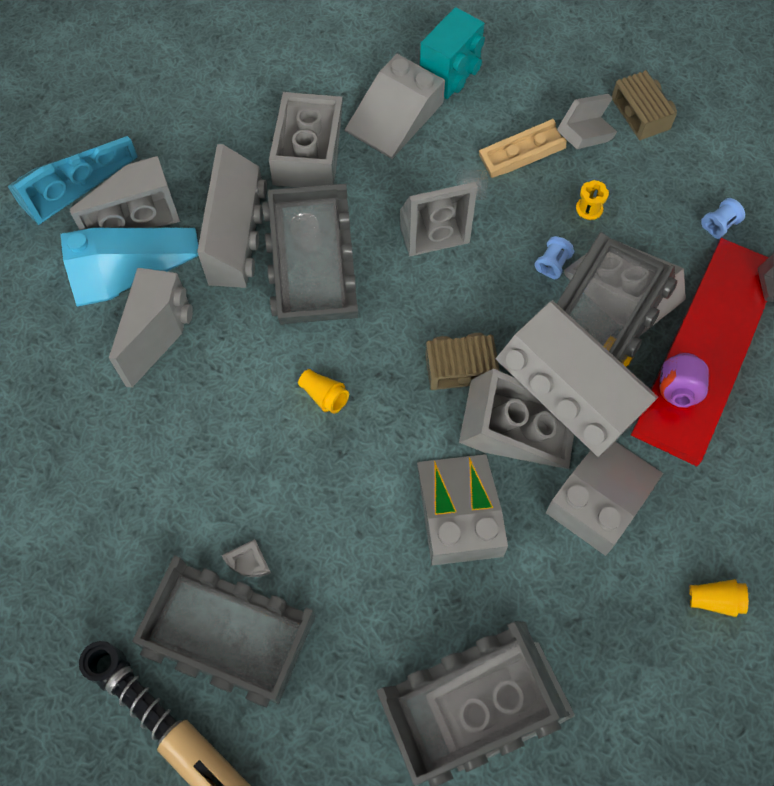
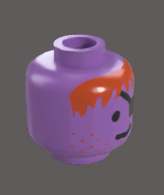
(684, 380)

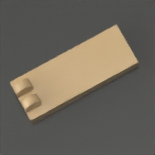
(522, 149)

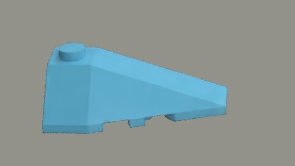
(61, 182)
(106, 259)

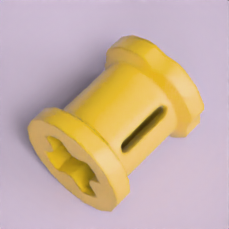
(587, 192)

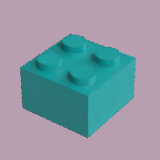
(454, 49)

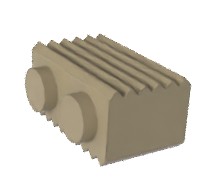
(644, 105)
(458, 361)

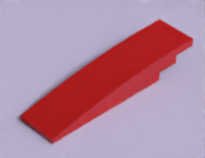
(718, 332)

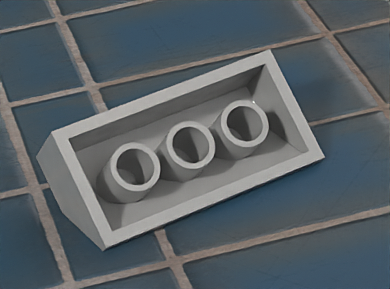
(231, 219)
(576, 378)

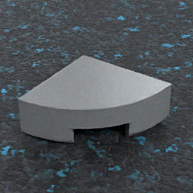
(247, 560)

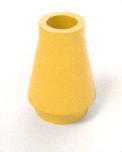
(326, 392)
(721, 597)

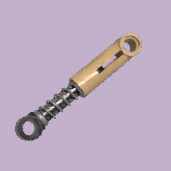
(178, 740)

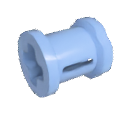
(727, 214)
(554, 257)

